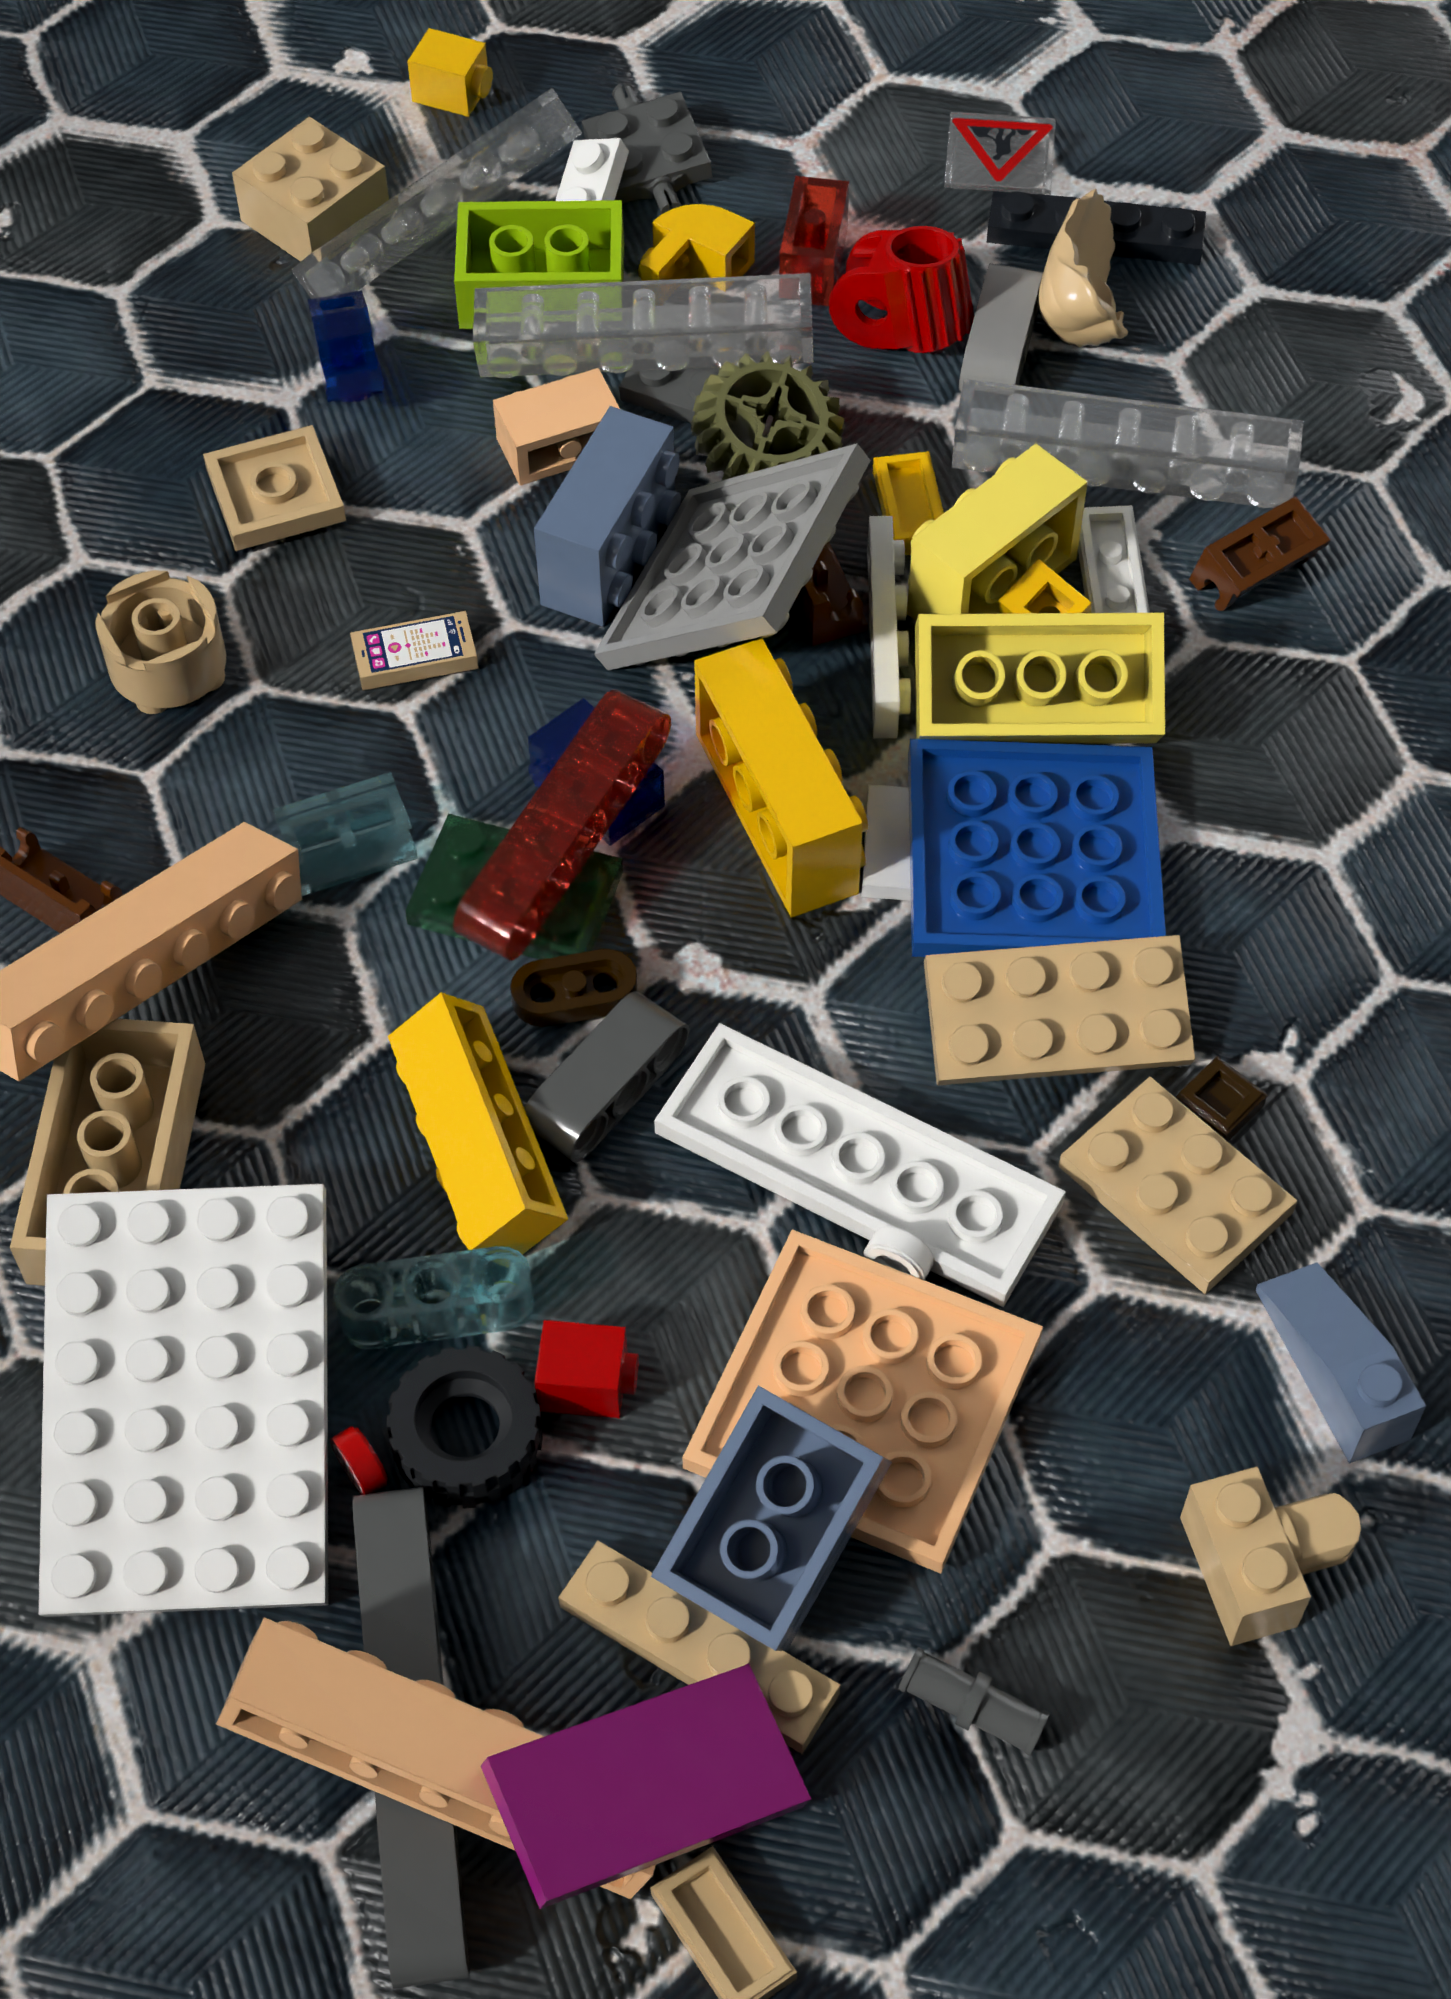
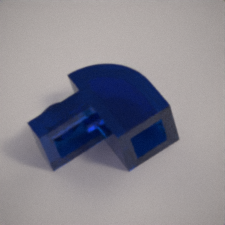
(345, 347)

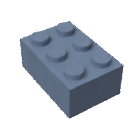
(607, 516)
(771, 1520)

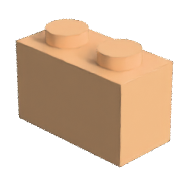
(550, 423)

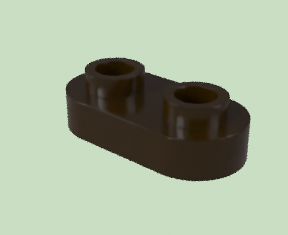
(573, 986)

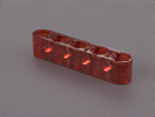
(562, 825)

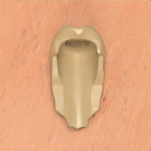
(1073, 283)

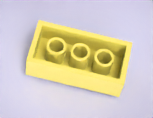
(1040, 677)

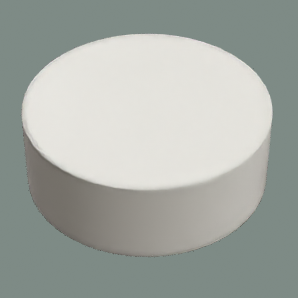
(900, 1251)

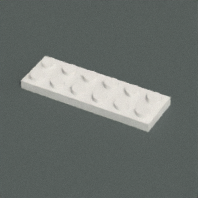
(859, 1161)

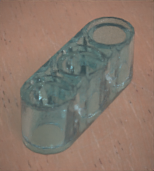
(404, 1282)

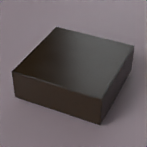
(1222, 1098)

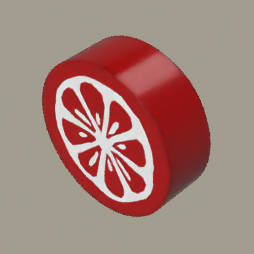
(359, 1461)

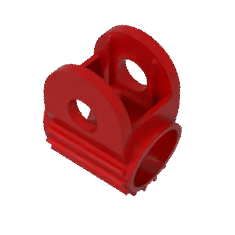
(915, 278)

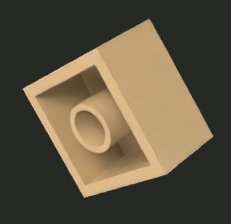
(308, 188)

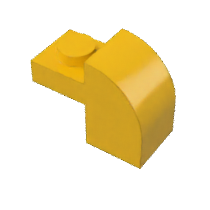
(699, 244)

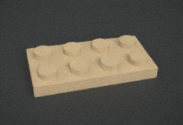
(1058, 1010)

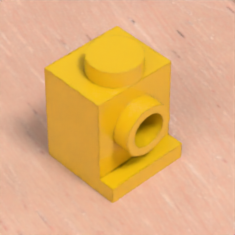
(1042, 592)

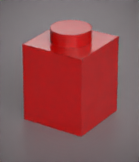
(584, 1369)

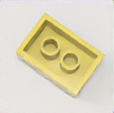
(995, 535)

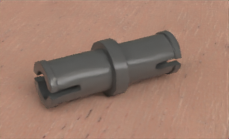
(973, 1701)

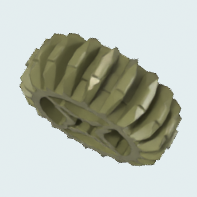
(736, 407)

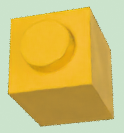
(449, 72)

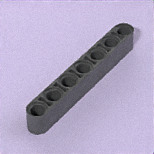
(415, 1849)

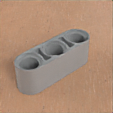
(1002, 326)

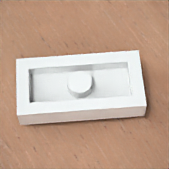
(593, 170)

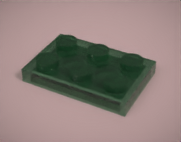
(460, 856)

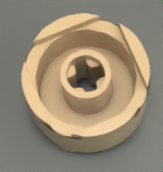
(161, 640)

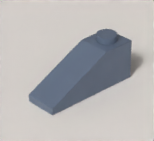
(1343, 1362)

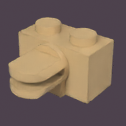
(1259, 1552)

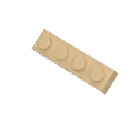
(691, 1641)

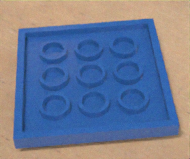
(1031, 845)

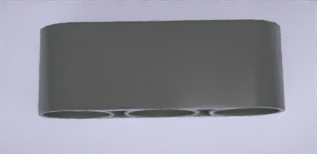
(606, 1076)

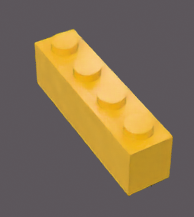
(476, 1126)

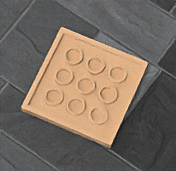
(888, 1366)

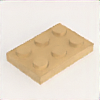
(1177, 1184)

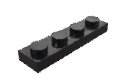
(1137, 229)

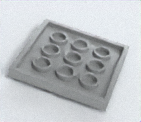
(733, 559)

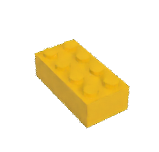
(779, 776)

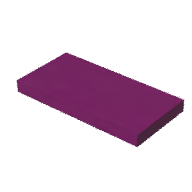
(644, 1784)

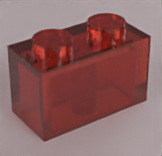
(816, 233)

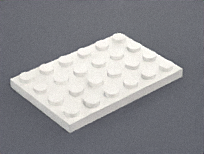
(184, 1401)

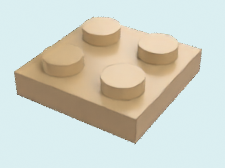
(274, 487)

